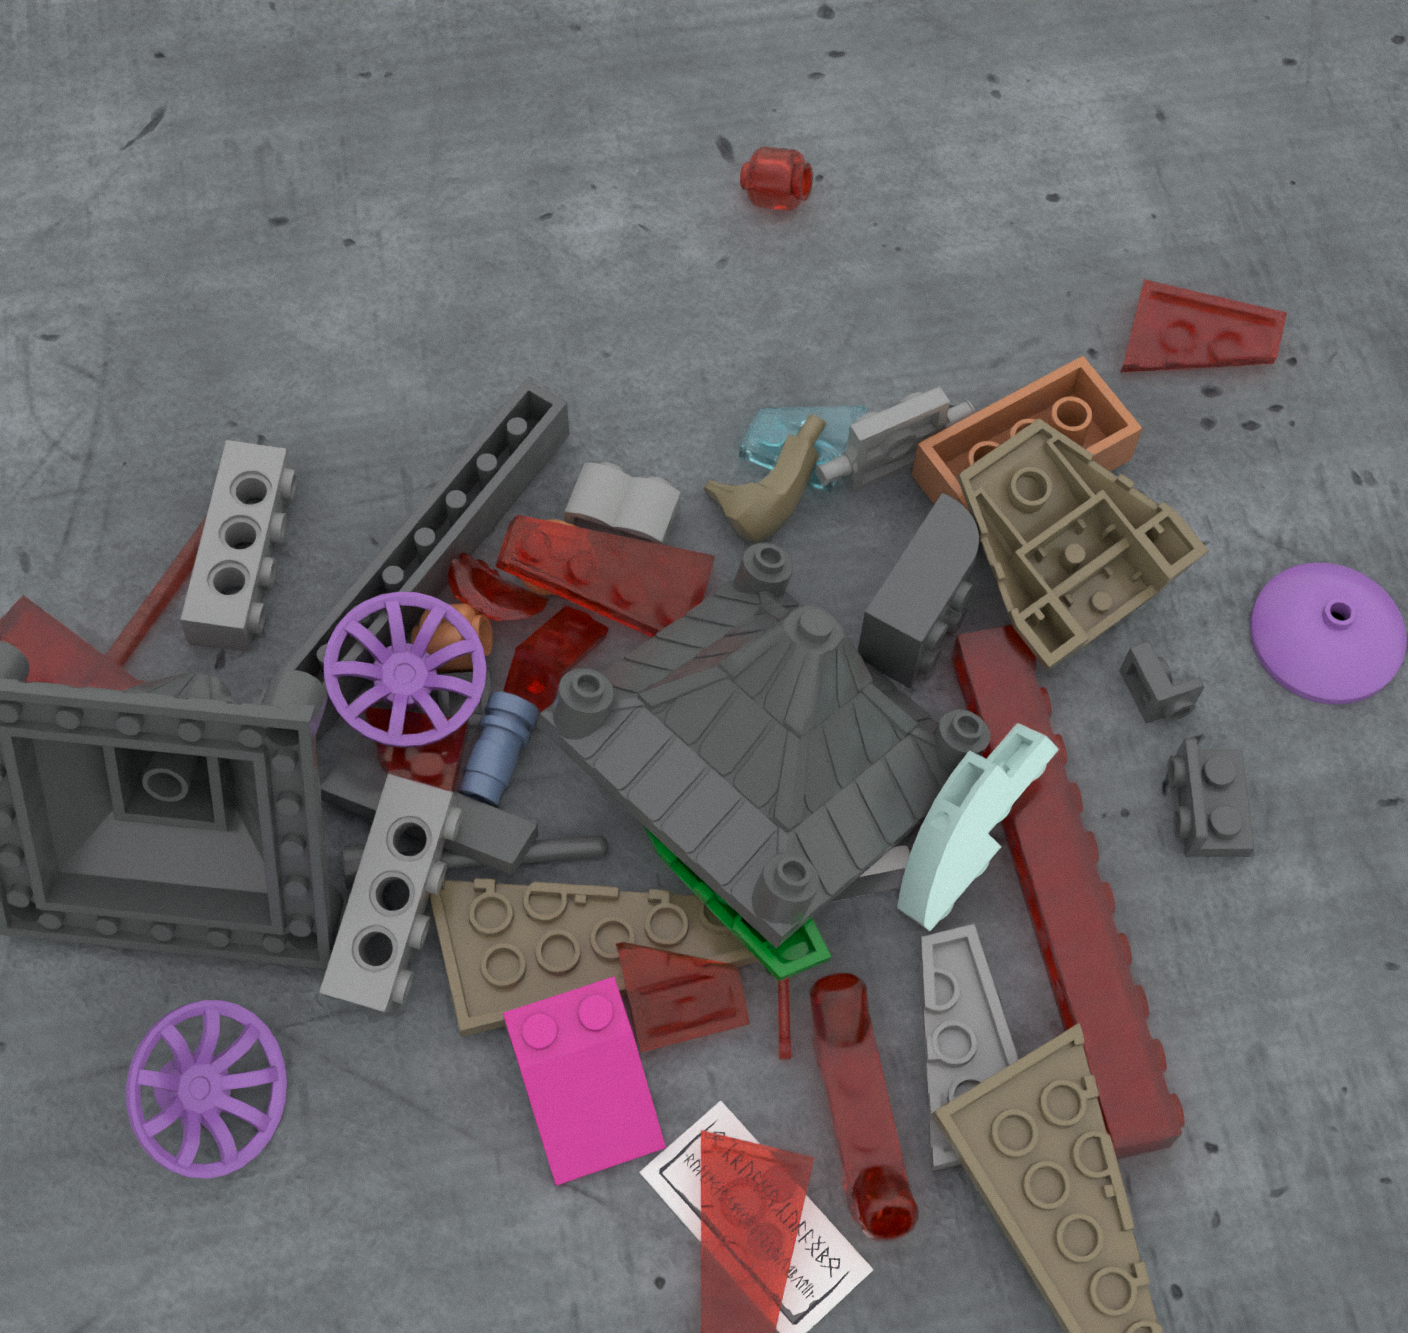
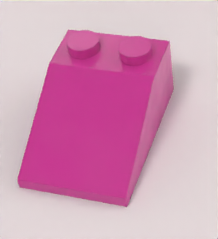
(584, 1080)

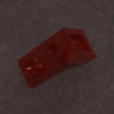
(552, 653)

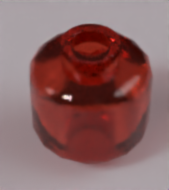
(777, 178)

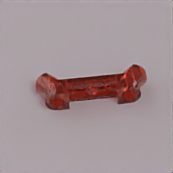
(860, 1108)

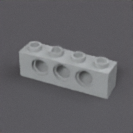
(243, 474)
(349, 971)

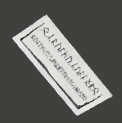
(823, 1260)

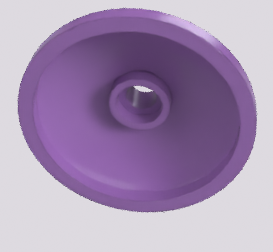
(1313, 650)

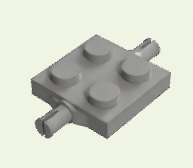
(888, 440)

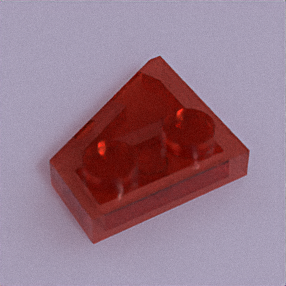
(430, 764)
(679, 995)

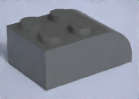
(922, 595)

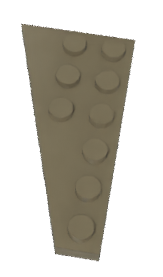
(545, 939)
(1055, 1185)

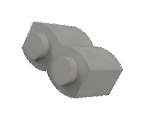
(623, 505)

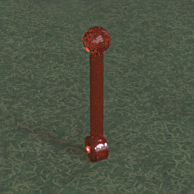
(784, 1040)

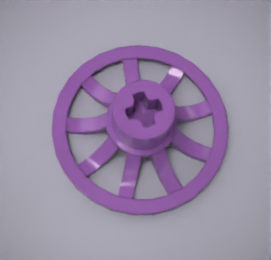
(404, 671)
(199, 1089)

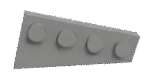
(961, 1025)

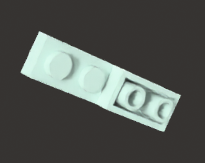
(954, 836)

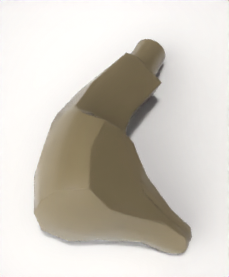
(763, 507)

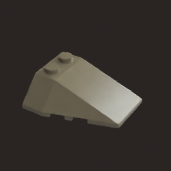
(1070, 540)

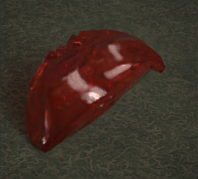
(489, 593)

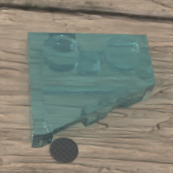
(772, 425)

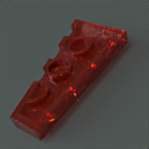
(747, 1231)

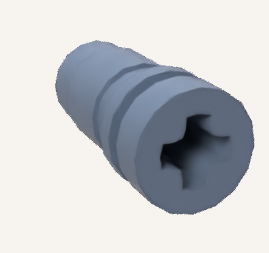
(496, 751)

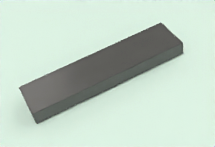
(484, 833)

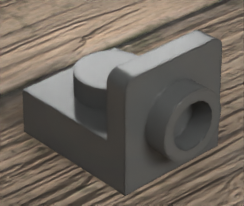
(1152, 688)

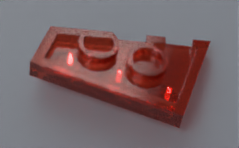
(1199, 330)

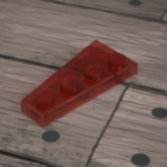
(608, 573)

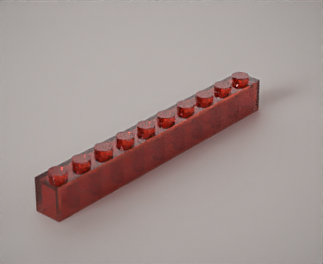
(1070, 903)

